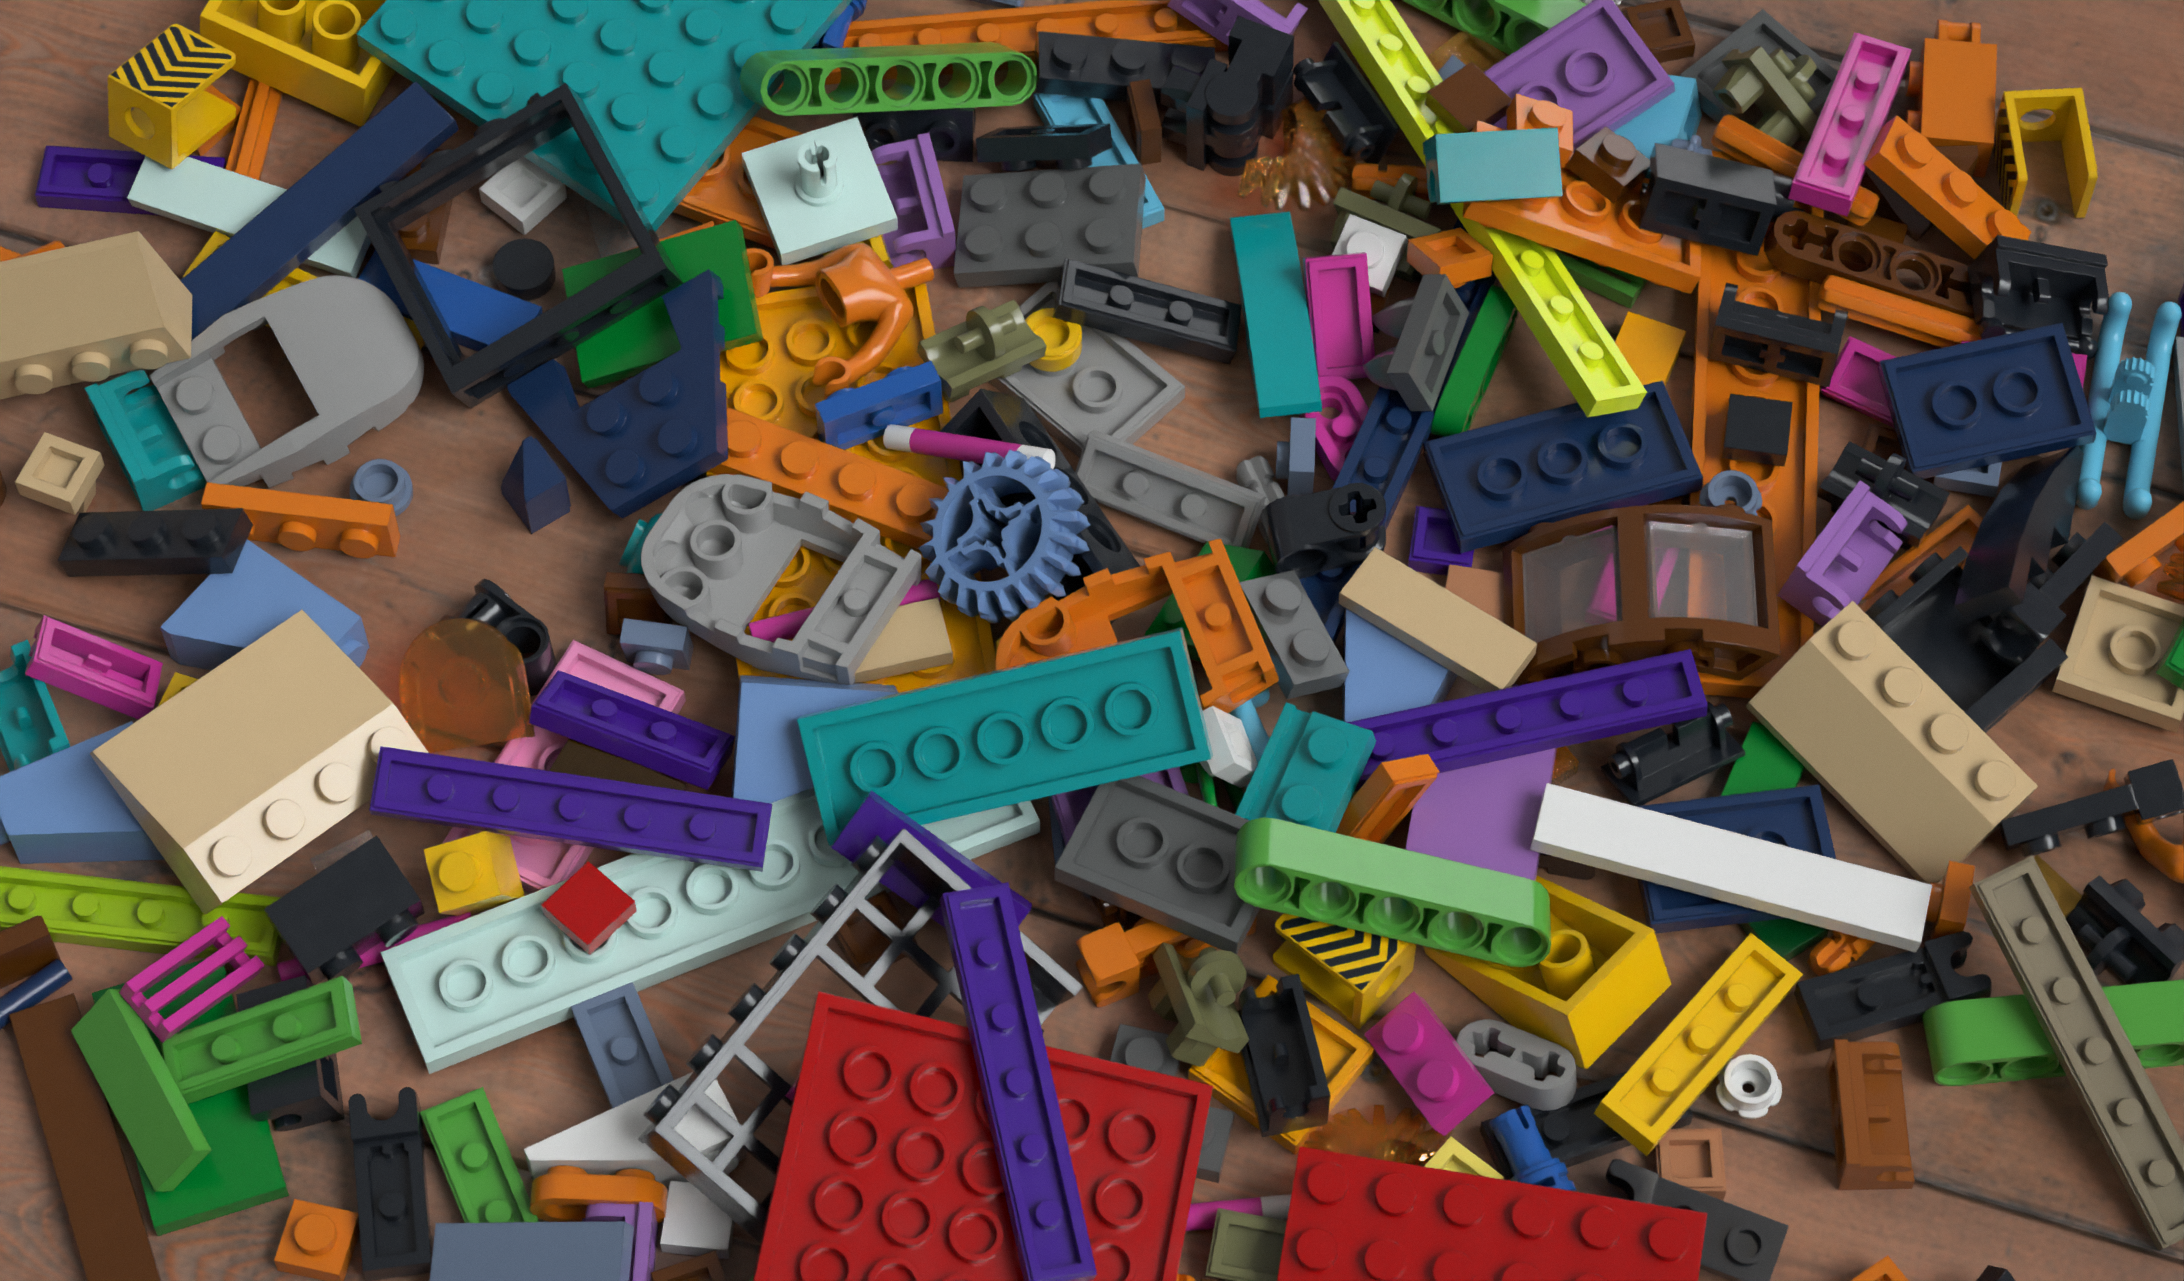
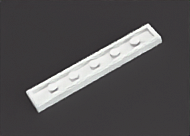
(1731, 867)

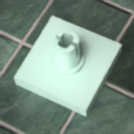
(819, 191)

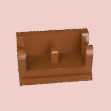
(1868, 1116)

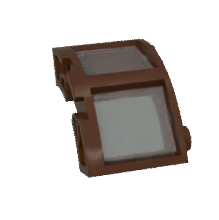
(1645, 587)

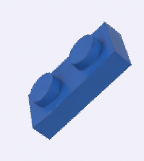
(865, 412)

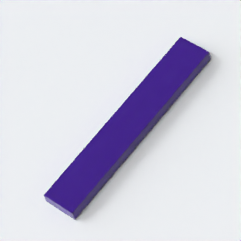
(1541, 714)
(570, 809)
(1017, 1085)

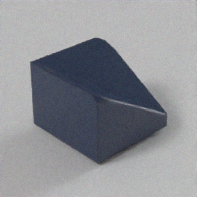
(535, 486)

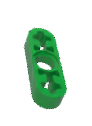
(1476, 364)

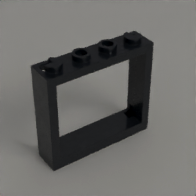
(562, 326)

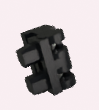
(1230, 108)

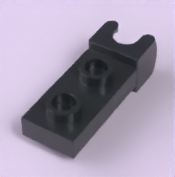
(2025, 626)
(2148, 793)
(1888, 991)
(391, 1189)
(1735, 1242)

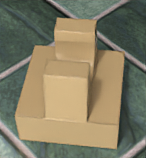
(61, 474)

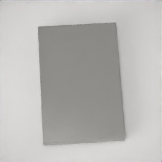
(1105, 390)

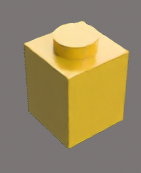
(473, 873)

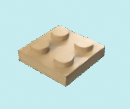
(2118, 650)

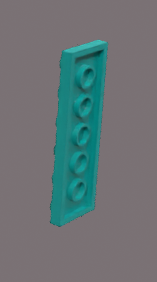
(1011, 733)

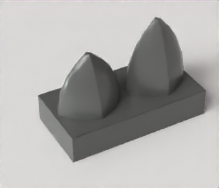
(1427, 336)

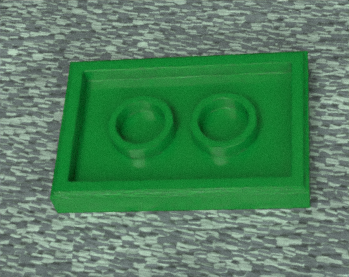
(648, 333)

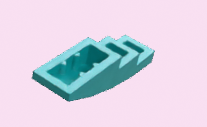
(1275, 315)

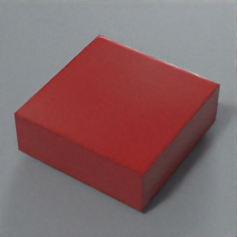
(589, 908)

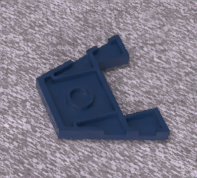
(655, 425)

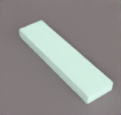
(227, 202)

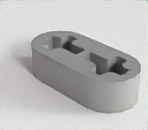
(1518, 1062)

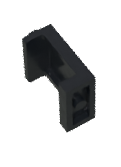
(1950, 647)

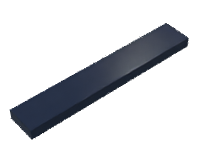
(317, 206)

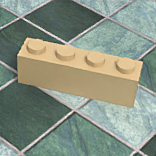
(89, 315)
(1891, 745)

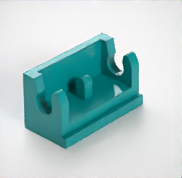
(1493, 166)
(145, 440)
(27, 714)

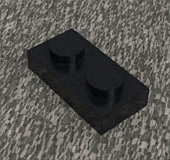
(1023, 146)

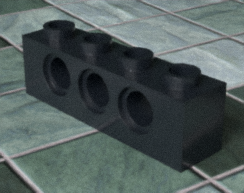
(1013, 421)

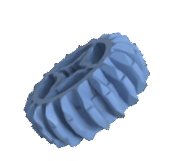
(973, 530)

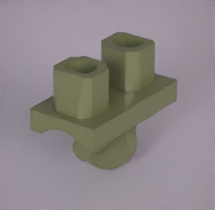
(1775, 87)
(1393, 216)
(981, 349)
(1201, 1000)

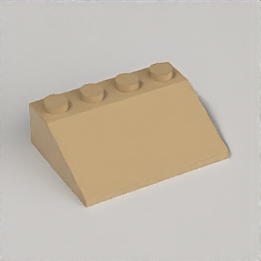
(254, 758)

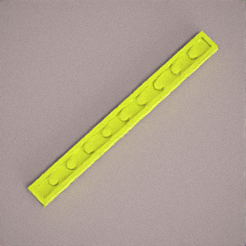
(1527, 271)

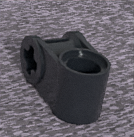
(1319, 530)
(517, 625)

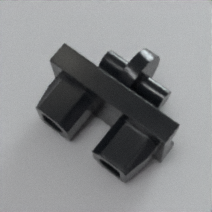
(1907, 493)
(2123, 939)

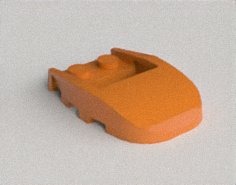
(1208, 601)

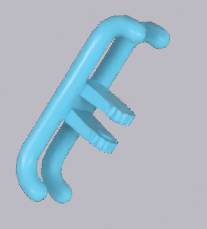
(2127, 403)

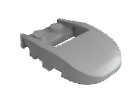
(347, 353)
(739, 551)

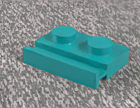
(1307, 770)

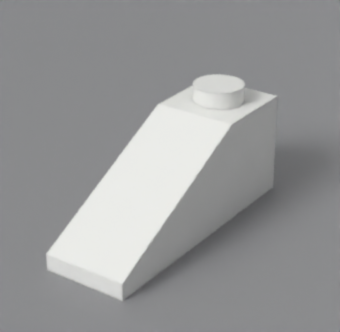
(612, 1143)

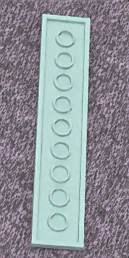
(521, 973)

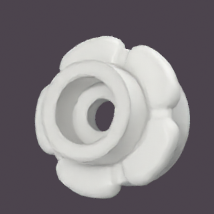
(1751, 1070)

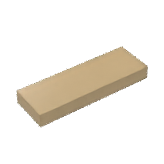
(1437, 622)

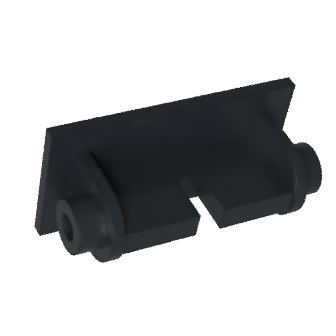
(1359, 117)
(949, 130)
(1665, 762)

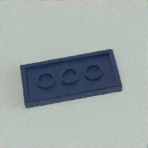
(1560, 467)

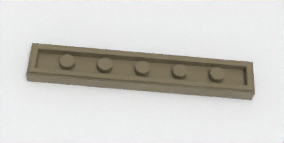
(2088, 1044)

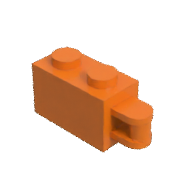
(1955, 90)

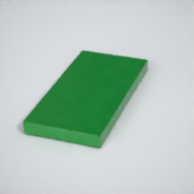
(243, 1157)

